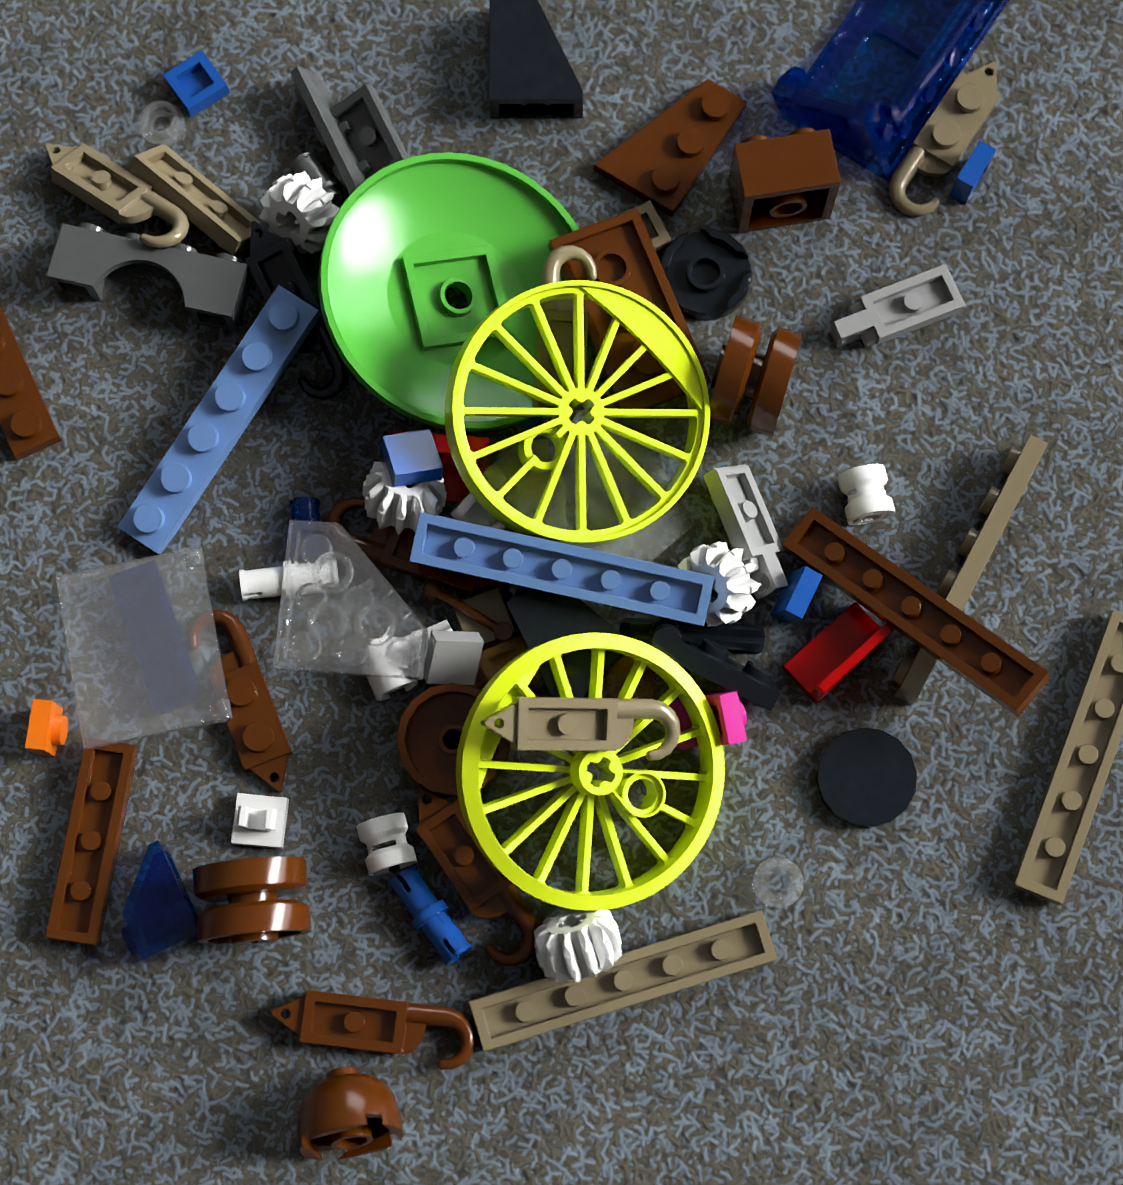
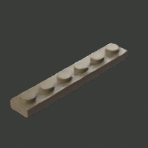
(976, 549)
(1077, 774)
(632, 980)

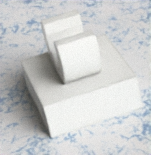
(260, 821)

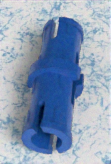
(430, 915)

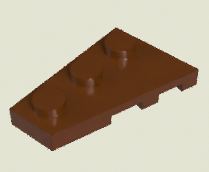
(675, 147)

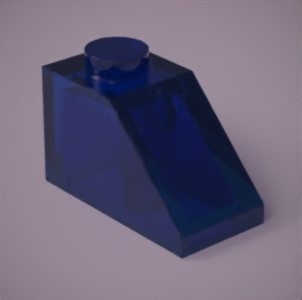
(158, 908)

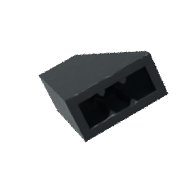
(528, 65)
(549, 616)

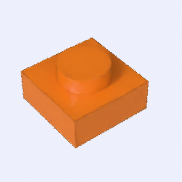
(46, 728)

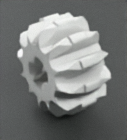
(299, 210)
(400, 504)
(732, 582)
(577, 944)

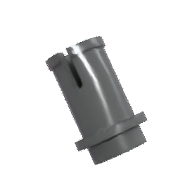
(311, 165)

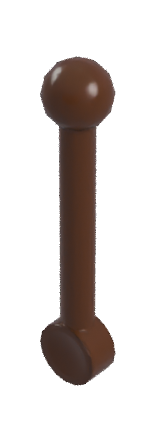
(502, 631)

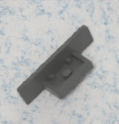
(353, 131)

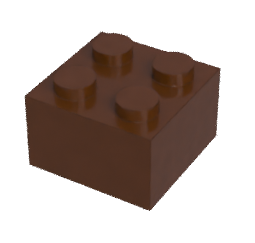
(783, 179)

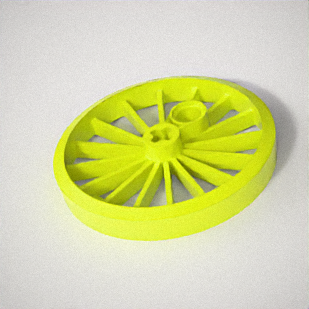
(657, 336)
(479, 744)

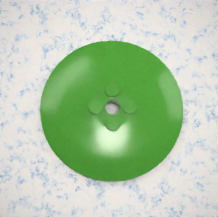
(409, 239)

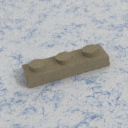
(196, 196)

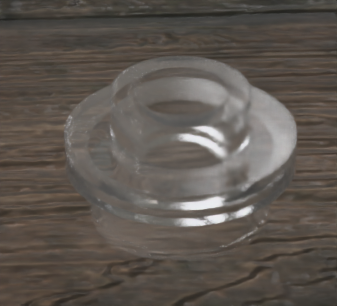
(161, 111)
(785, 868)

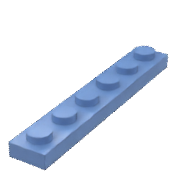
(219, 420)
(562, 568)

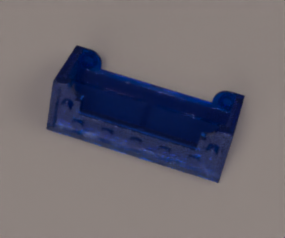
(884, 75)

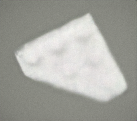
(342, 610)

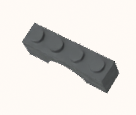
(93, 262)

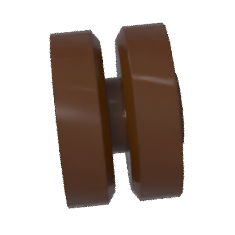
(753, 376)
(422, 736)
(251, 894)

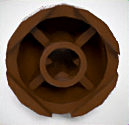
(348, 1114)

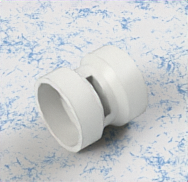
(866, 494)
(384, 833)

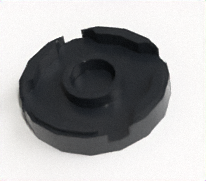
(703, 287)
(866, 777)

